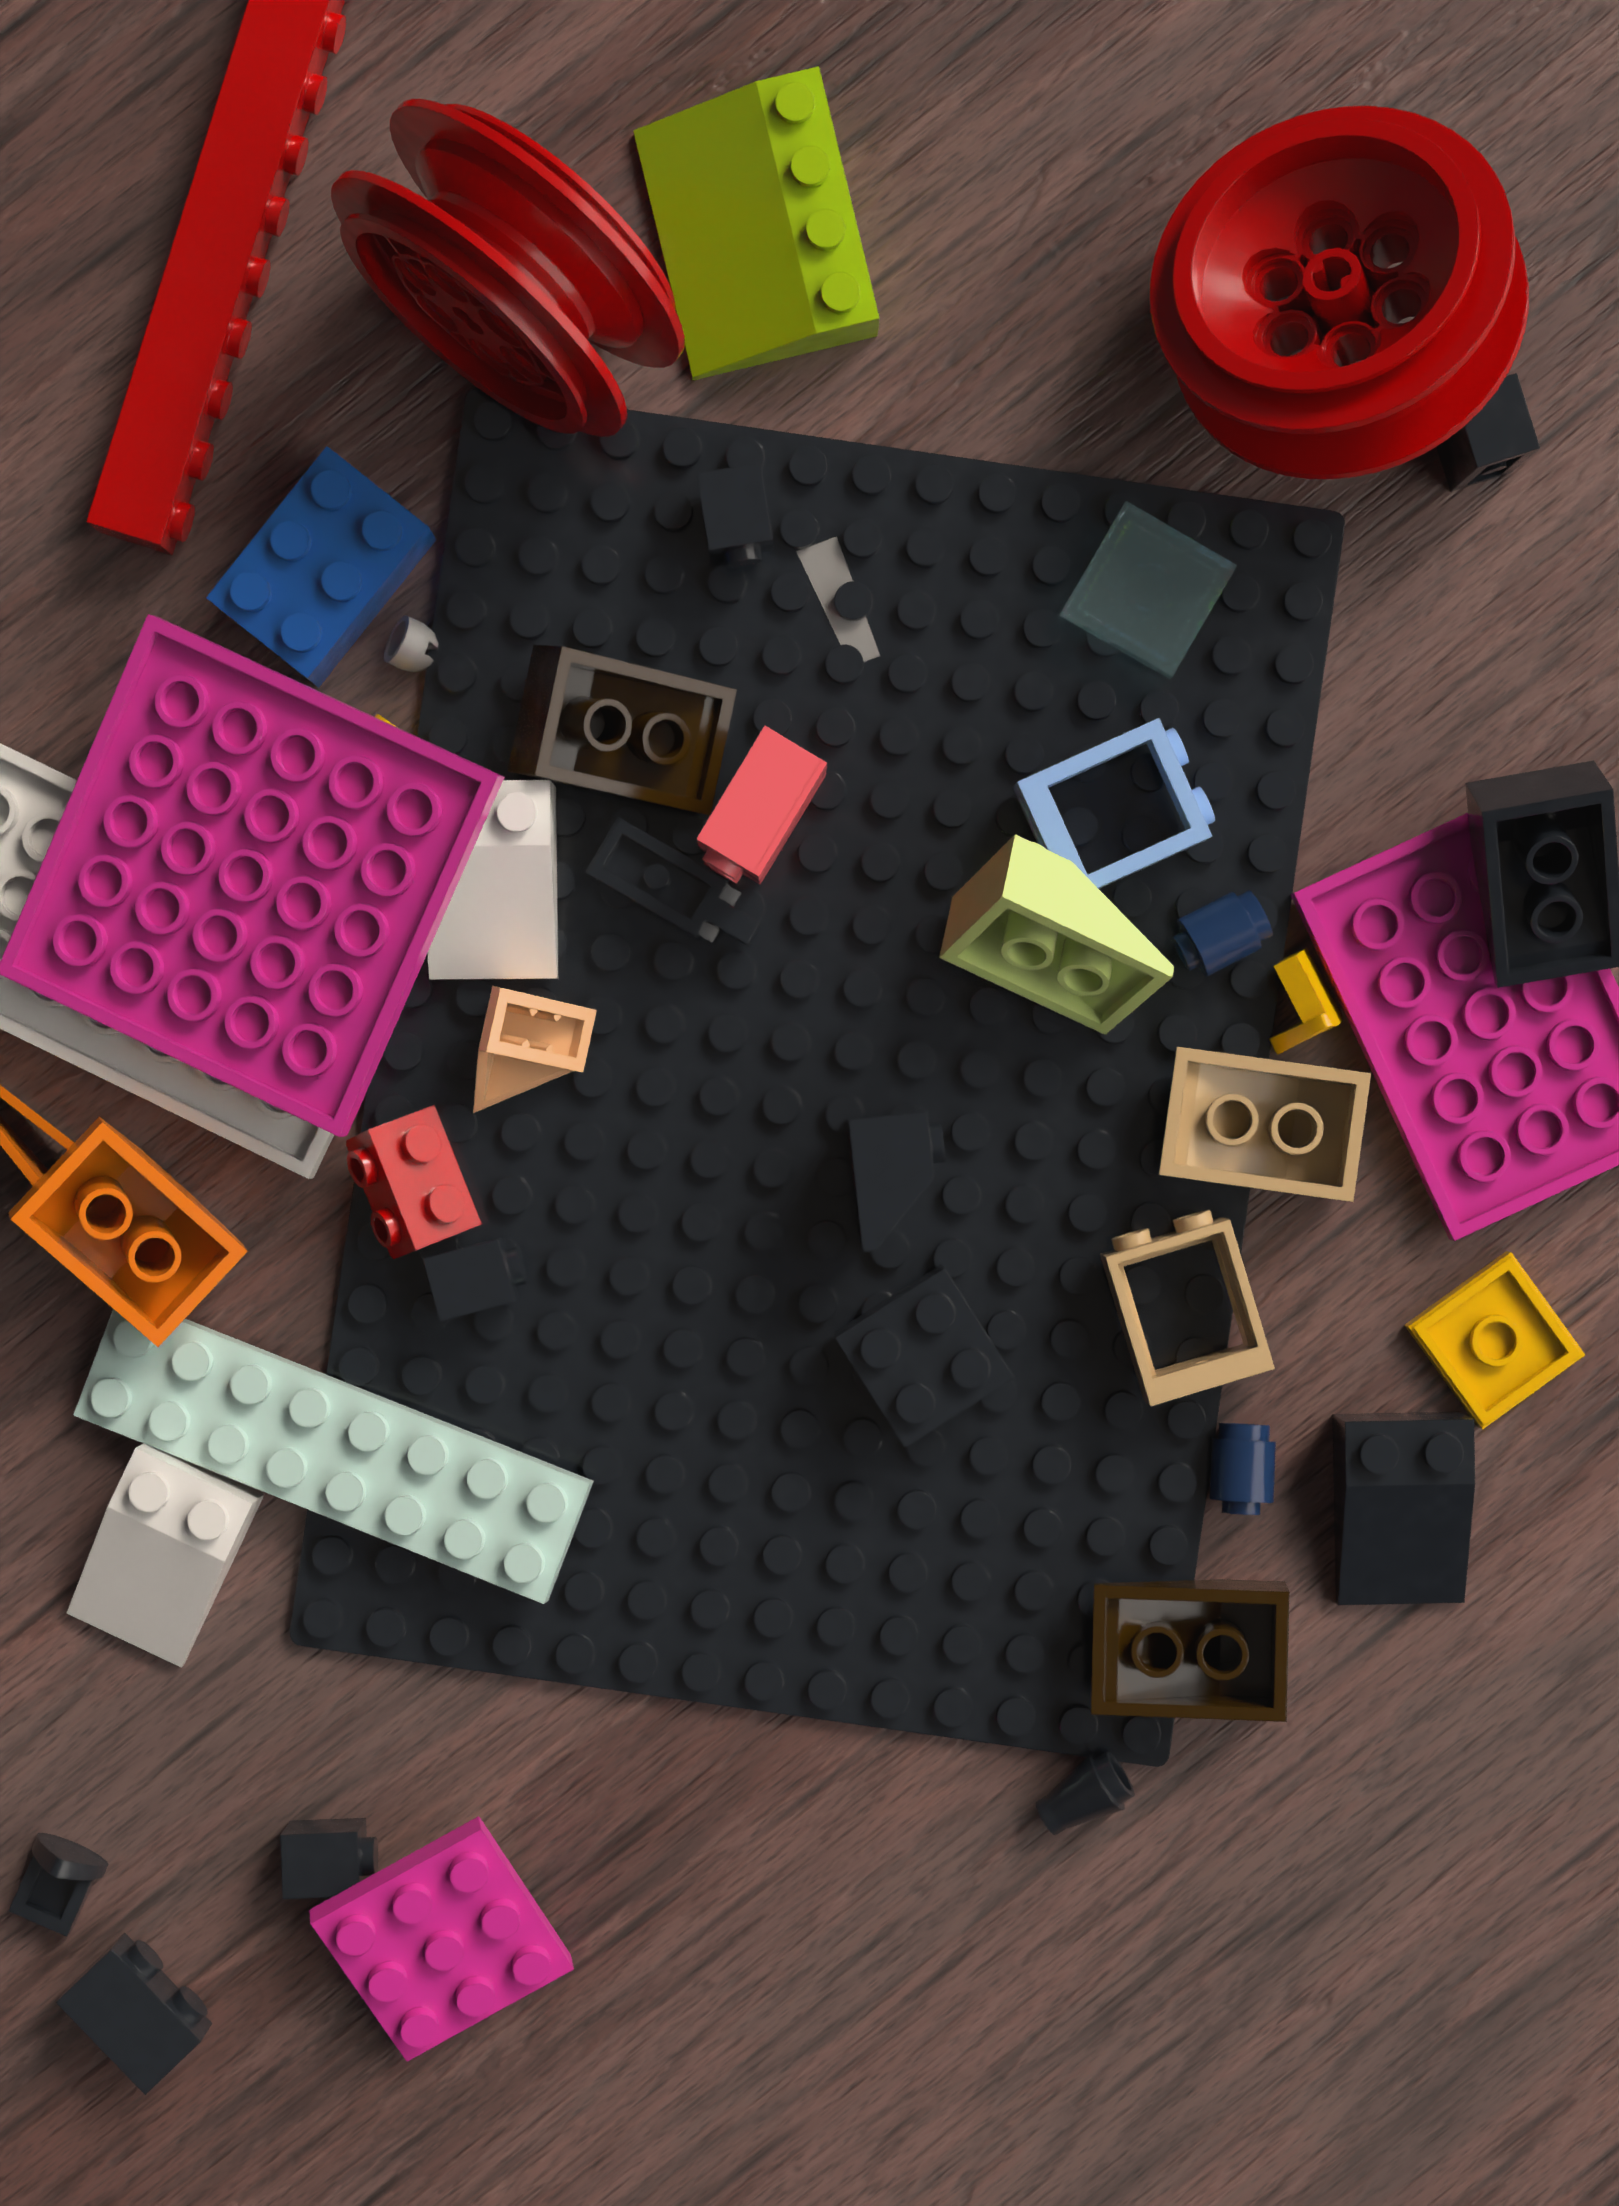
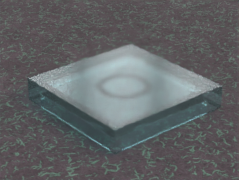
(1148, 590)

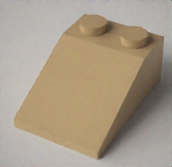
(1265, 1124)

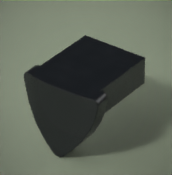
(57, 1882)

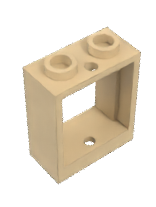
(1207, 1370)

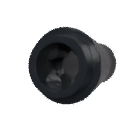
(1088, 1793)

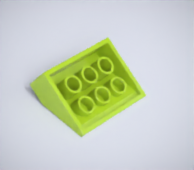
(757, 225)

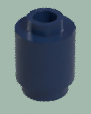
(1221, 932)
(1242, 1468)

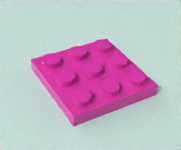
(441, 1939)

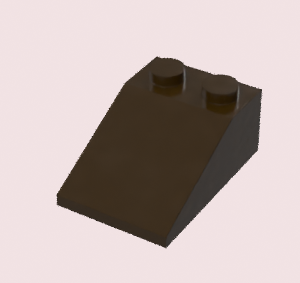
(621, 729)
(1191, 1649)

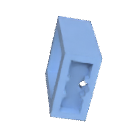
(1168, 755)

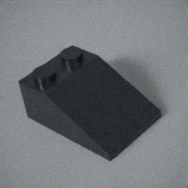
(1547, 871)
(1402, 1506)

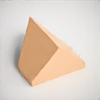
(528, 1044)

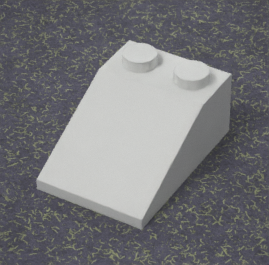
(506, 900)
(163, 1552)

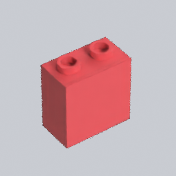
(760, 807)

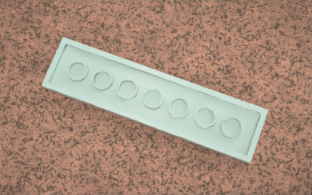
(338, 1452)

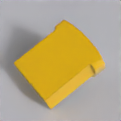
(1309, 998)

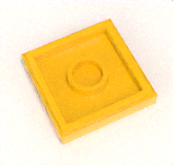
(1494, 1340)

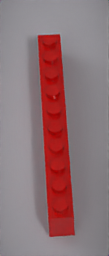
(216, 271)

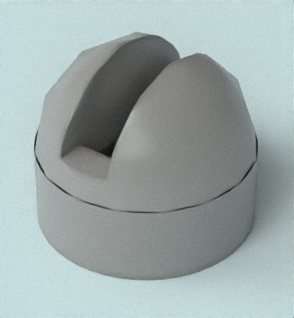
(408, 645)

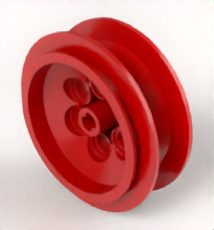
(1321, 217)
(509, 267)

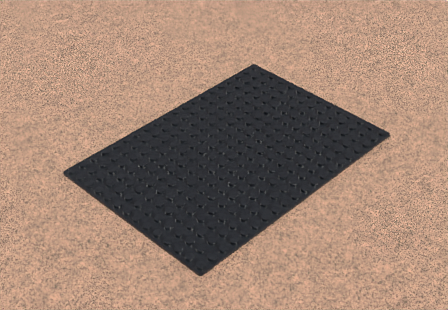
(697, 1179)

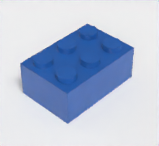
(322, 566)

